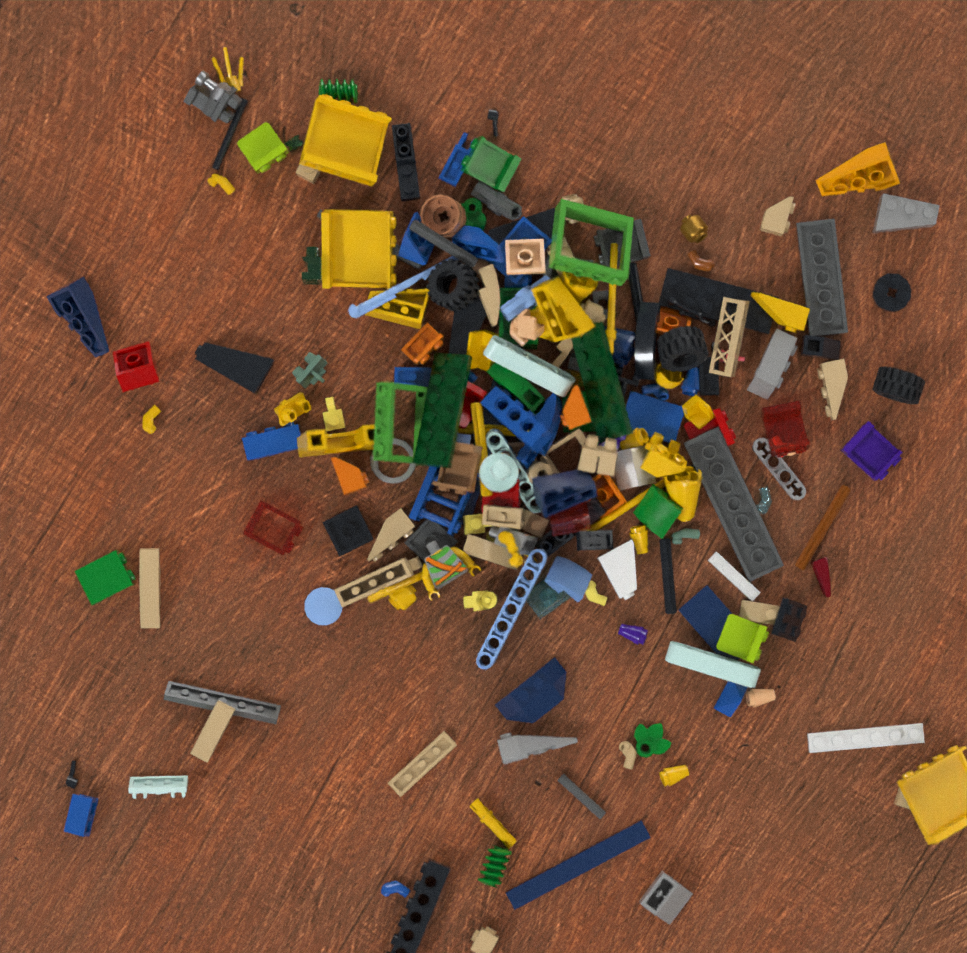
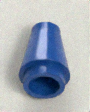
(691, 382)

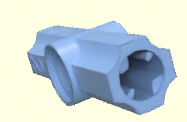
(522, 300)

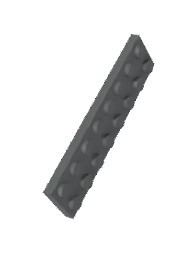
(733, 504)

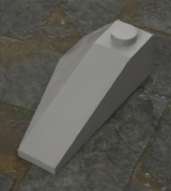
(521, 746)

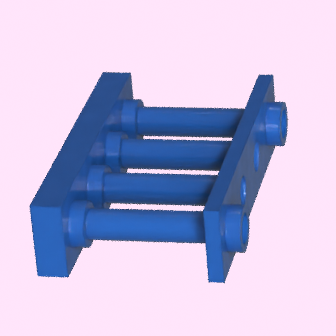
(427, 494)

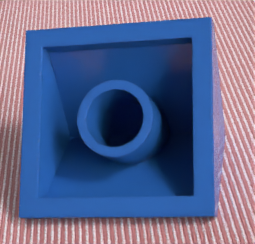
(414, 246)

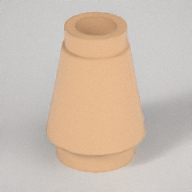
(758, 697)

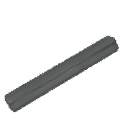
(443, 243)

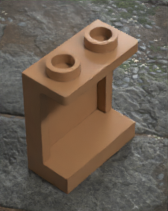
(463, 472)

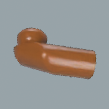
(699, 263)

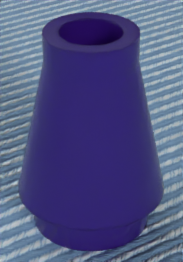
(633, 633)

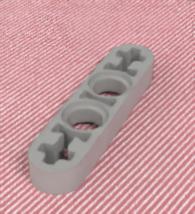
(776, 471)

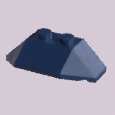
(535, 695)

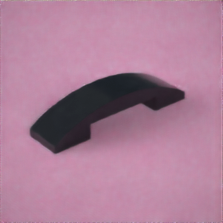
(646, 340)

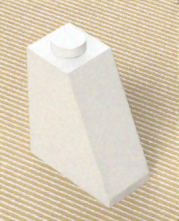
(621, 569)

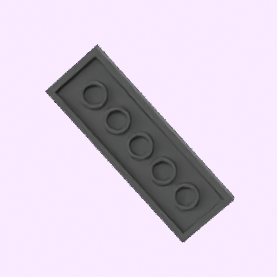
(822, 277)

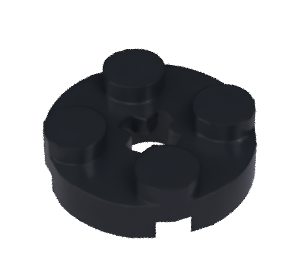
(881, 289)

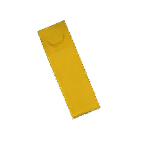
(785, 313)

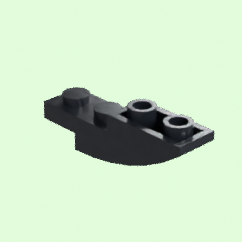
(405, 162)
(552, 543)

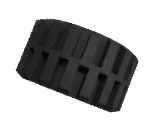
(464, 291)
(682, 349)
(898, 385)

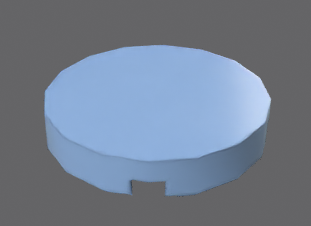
(323, 606)

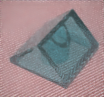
(545, 599)

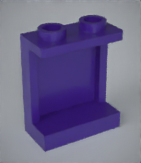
(871, 452)

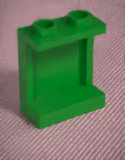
(490, 164)
(105, 577)

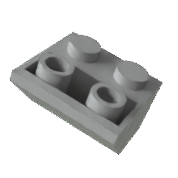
(665, 897)

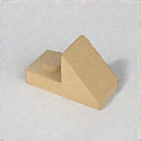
(533, 523)

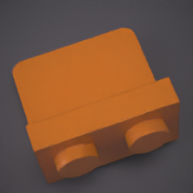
(423, 344)

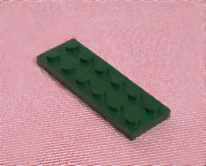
(601, 384)
(442, 410)

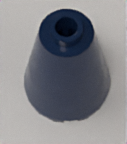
(623, 346)

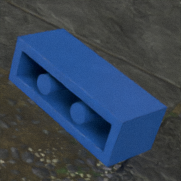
(271, 442)

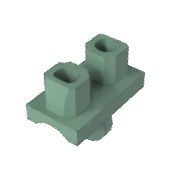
(313, 371)

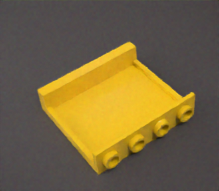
(344, 140)
(358, 248)
(938, 794)

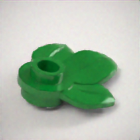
(474, 218)
(651, 737)

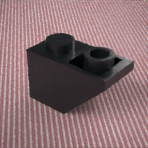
(820, 347)

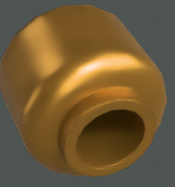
(694, 228)

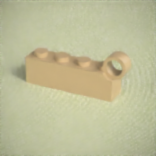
(377, 580)

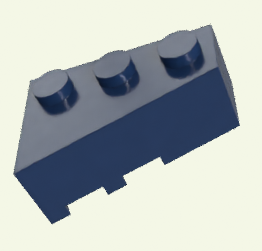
(562, 491)

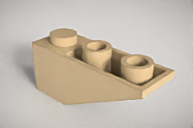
(834, 380)
(392, 530)

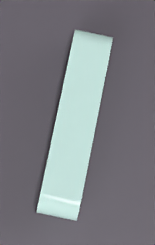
(529, 366)
(503, 445)
(712, 664)

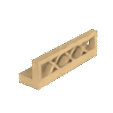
(736, 337)

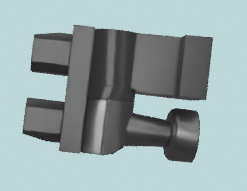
(213, 103)

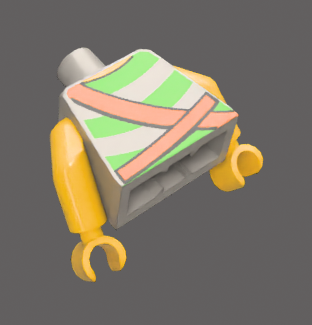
(515, 542)
(444, 566)

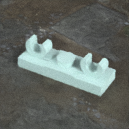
(158, 785)

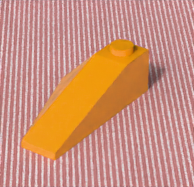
(864, 171)

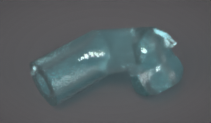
(766, 501)

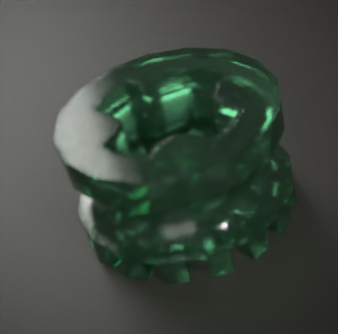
(294, 143)

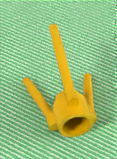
(231, 80)

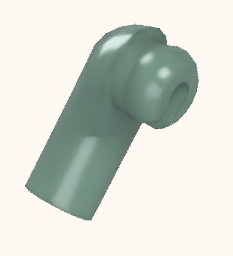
(685, 533)

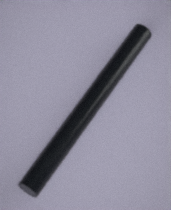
(229, 135)

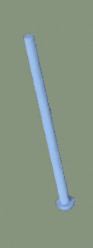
(388, 295)

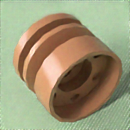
(440, 205)

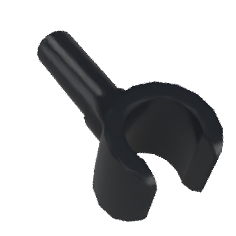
(493, 115)
(71, 781)

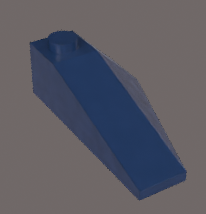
(80, 310)

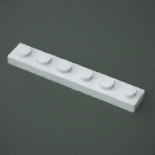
(865, 737)

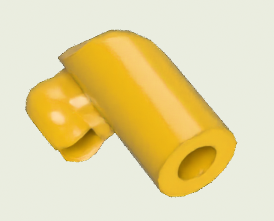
(222, 181)

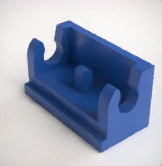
(81, 815)

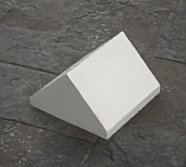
(629, 471)

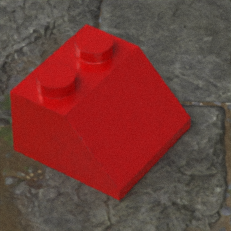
(135, 366)

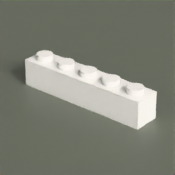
(734, 576)

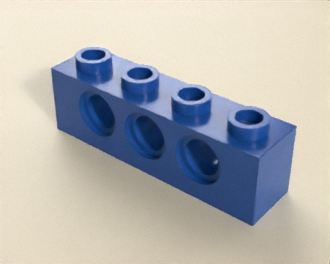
(534, 439)

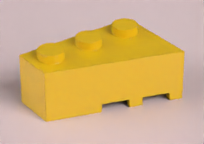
(405, 309)
(561, 310)

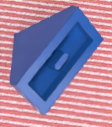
(730, 698)

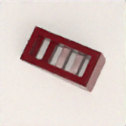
(821, 571)

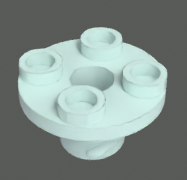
(498, 472)

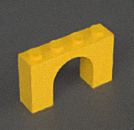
(319, 443)

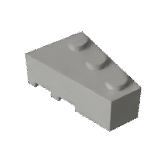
(903, 213)
(773, 363)

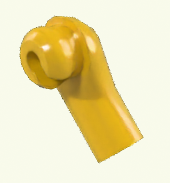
(148, 419)

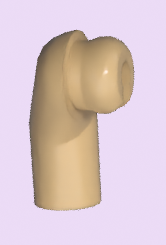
(629, 752)

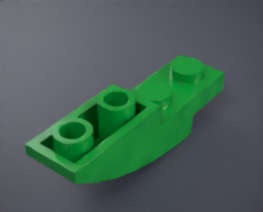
(517, 387)

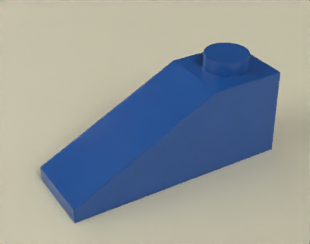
(478, 243)

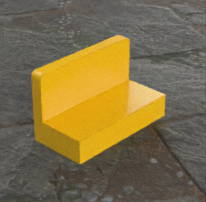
(477, 343)

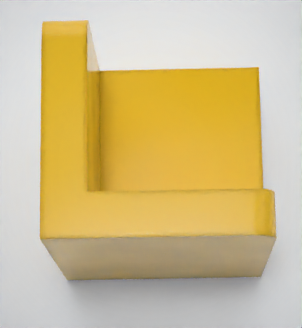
(697, 411)

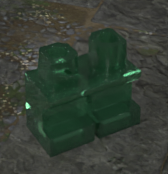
(314, 265)

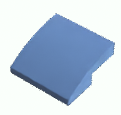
(568, 577)

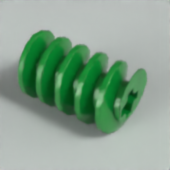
(339, 90)
(494, 866)

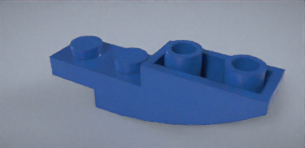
(551, 417)

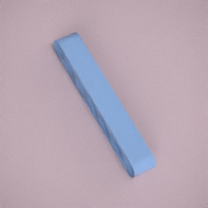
(509, 618)

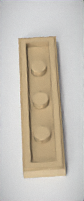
(422, 763)

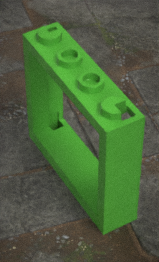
(599, 218)
(385, 420)

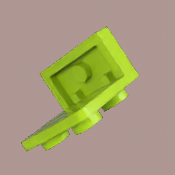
(262, 148)
(742, 638)

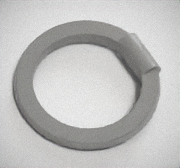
(375, 467)

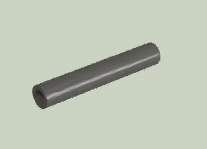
(581, 796)

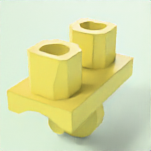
(480, 600)

